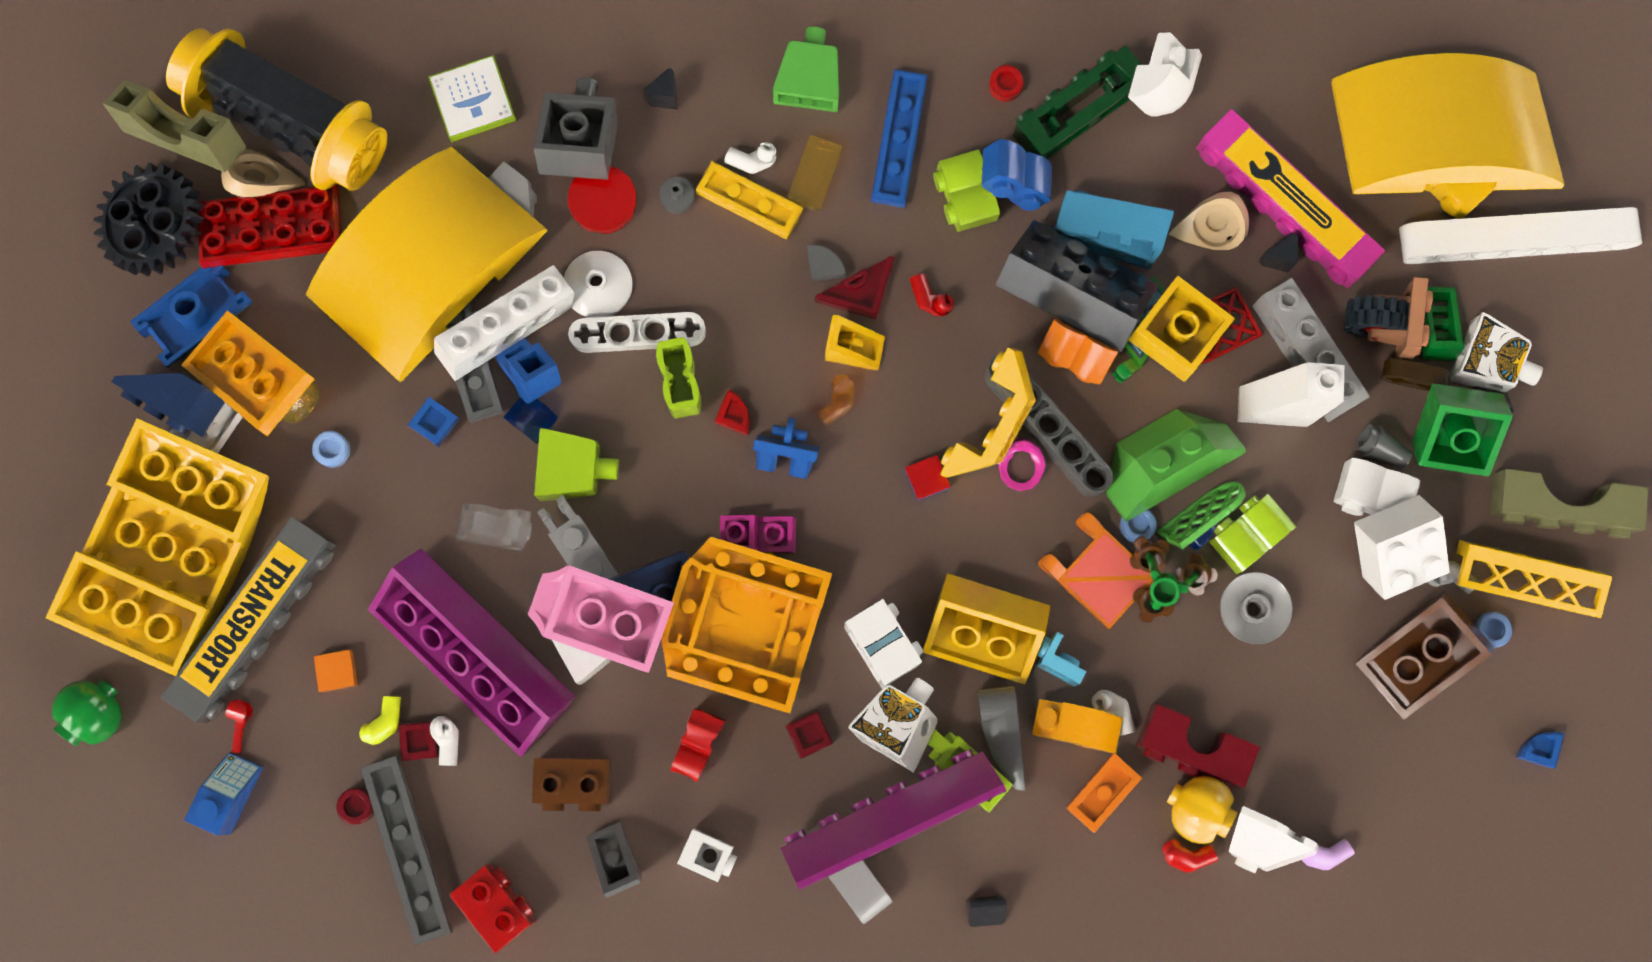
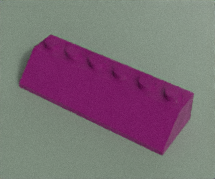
(470, 651)
(892, 819)

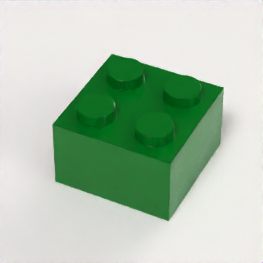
(1461, 429)

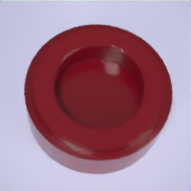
(354, 806)

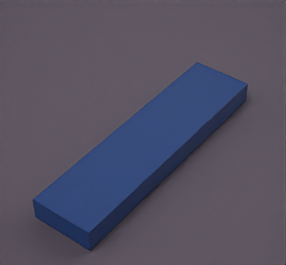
(899, 138)

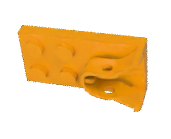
(247, 373)

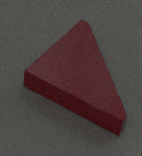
(860, 292)

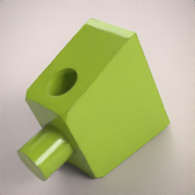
(570, 466)

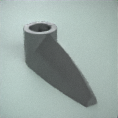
(1002, 731)

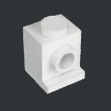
(693, 855)

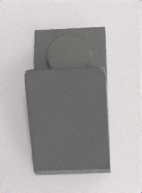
(614, 860)

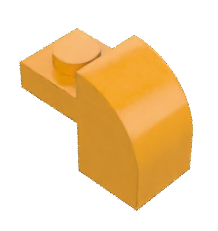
(1077, 725)

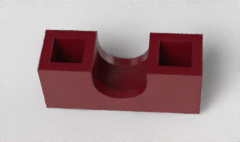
(1166, 737)

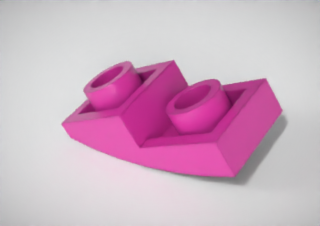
(760, 533)

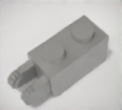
(577, 542)

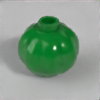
(86, 712)

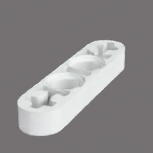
(637, 325)

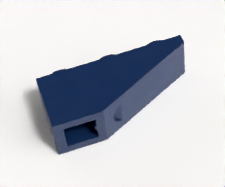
(175, 396)

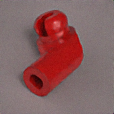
(929, 301)
(1185, 859)

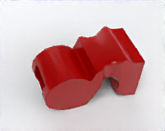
(697, 744)

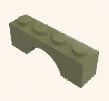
(204, 138)
(1524, 497)

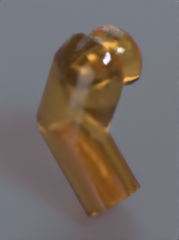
(842, 400)

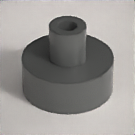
(677, 195)

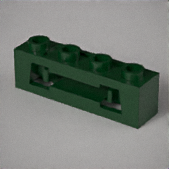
(1114, 67)

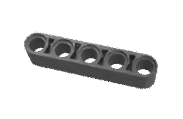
(1053, 443)

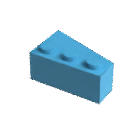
(1115, 227)

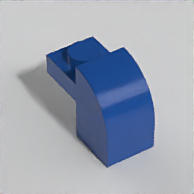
(529, 369)

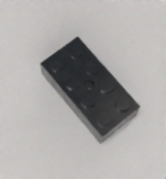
(1076, 284)

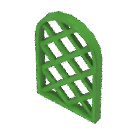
(1208, 520)

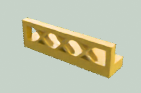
(1530, 564)

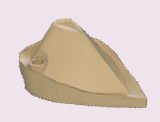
(258, 175)
(1214, 221)

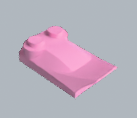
(600, 616)

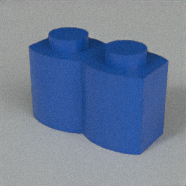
(1016, 174)

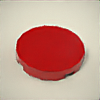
(602, 203)

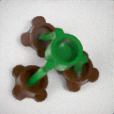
(1165, 587)

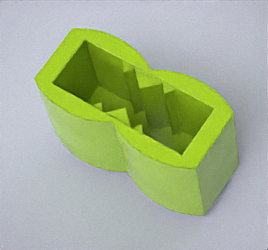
(967, 200)
(678, 372)
(1252, 533)

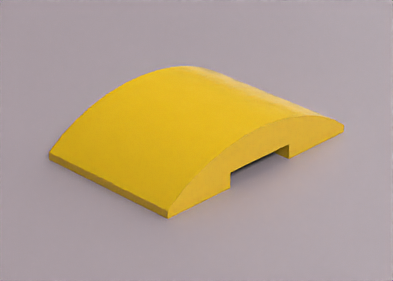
(1444, 123)
(420, 258)
(162, 548)

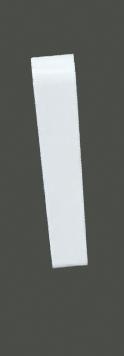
(1520, 235)

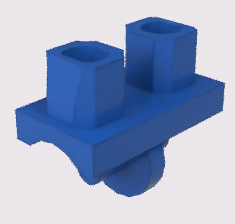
(770, 447)

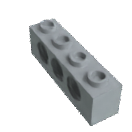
(1305, 339)

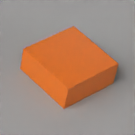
(335, 671)

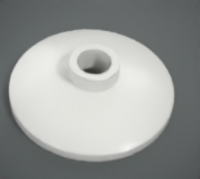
(607, 297)

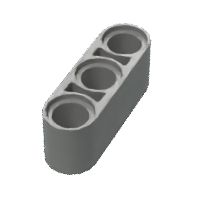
(860, 889)

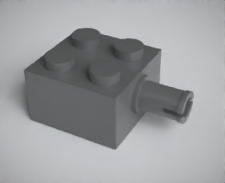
(576, 133)

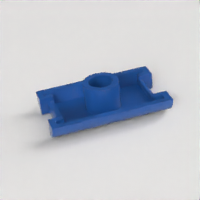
(169, 318)

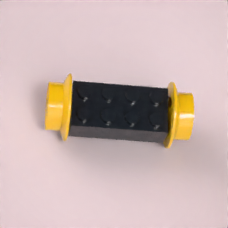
(228, 79)

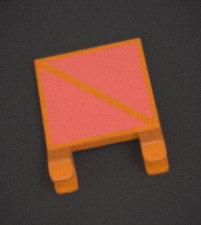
(1100, 574)

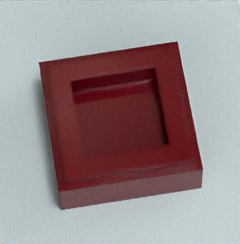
(809, 735)
(417, 742)

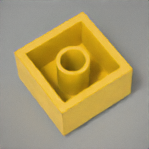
(1181, 329)

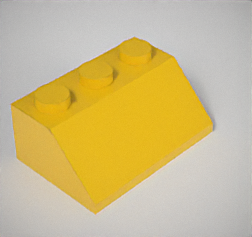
(986, 629)

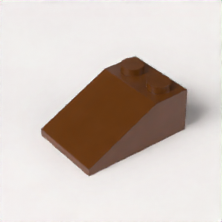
(1425, 655)

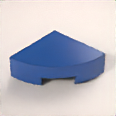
(1542, 749)

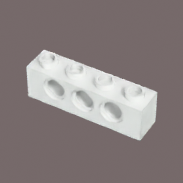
(503, 322)

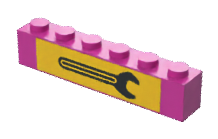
(1289, 199)

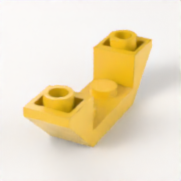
(1013, 375)

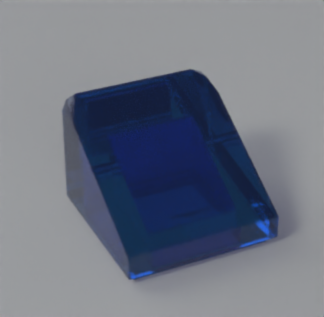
(530, 418)

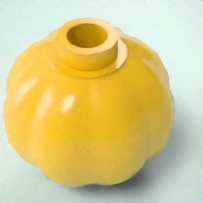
(1202, 809)

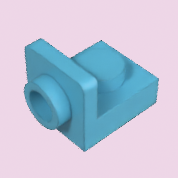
(1063, 666)

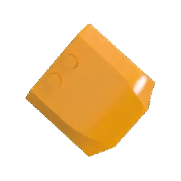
(743, 623)

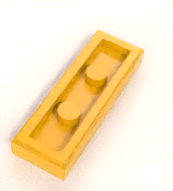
(749, 200)

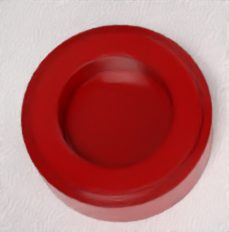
(1006, 83)

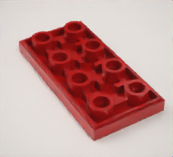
(269, 226)

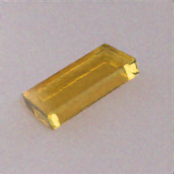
(815, 173)

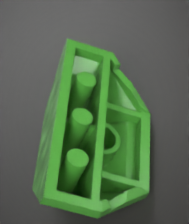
(1168, 459)

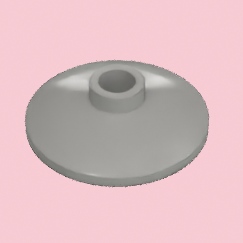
(1273, 606)

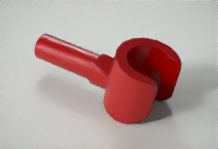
(241, 713)

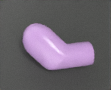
(1330, 857)

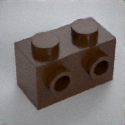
(571, 782)

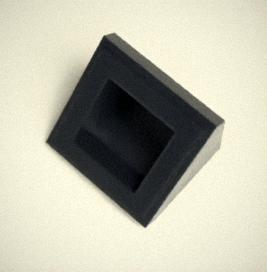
(663, 91)
(1282, 255)

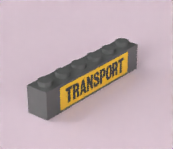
(249, 621)

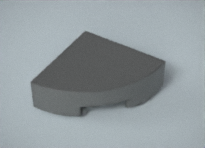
(824, 264)

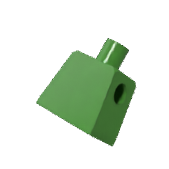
(808, 74)

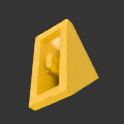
(853, 344)

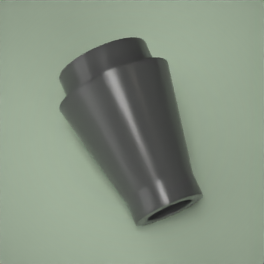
(1382, 446)

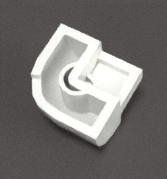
(1167, 79)

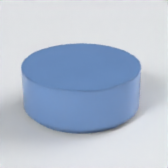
(1141, 525)
(1494, 627)

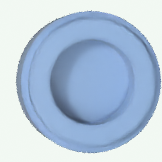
(331, 449)

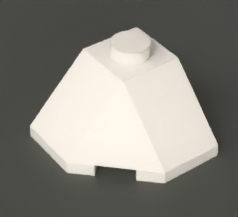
(1267, 843)

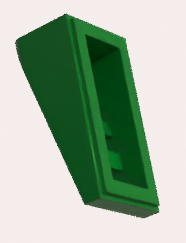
(1449, 344)

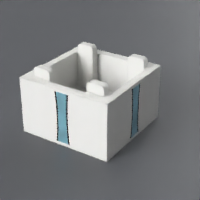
(883, 643)

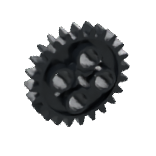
(148, 219)

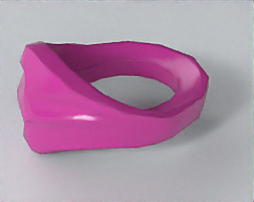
(1036, 455)

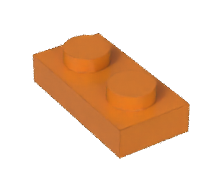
(1103, 792)

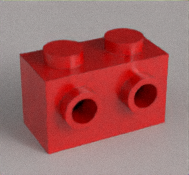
(493, 907)

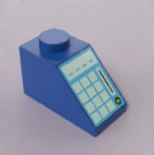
(224, 795)

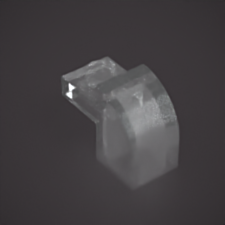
(494, 527)

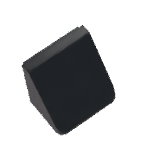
(986, 911)

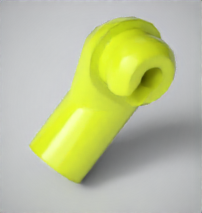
(384, 725)

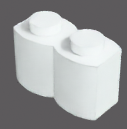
(1372, 487)

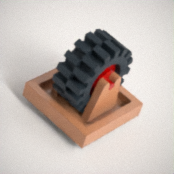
(1393, 318)

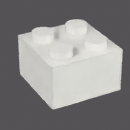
(1402, 547)

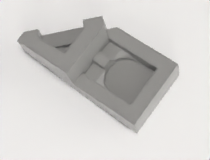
(515, 186)

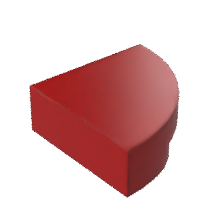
(733, 414)

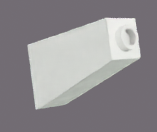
(1292, 396)

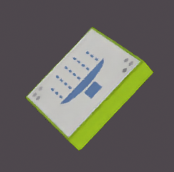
(472, 98)

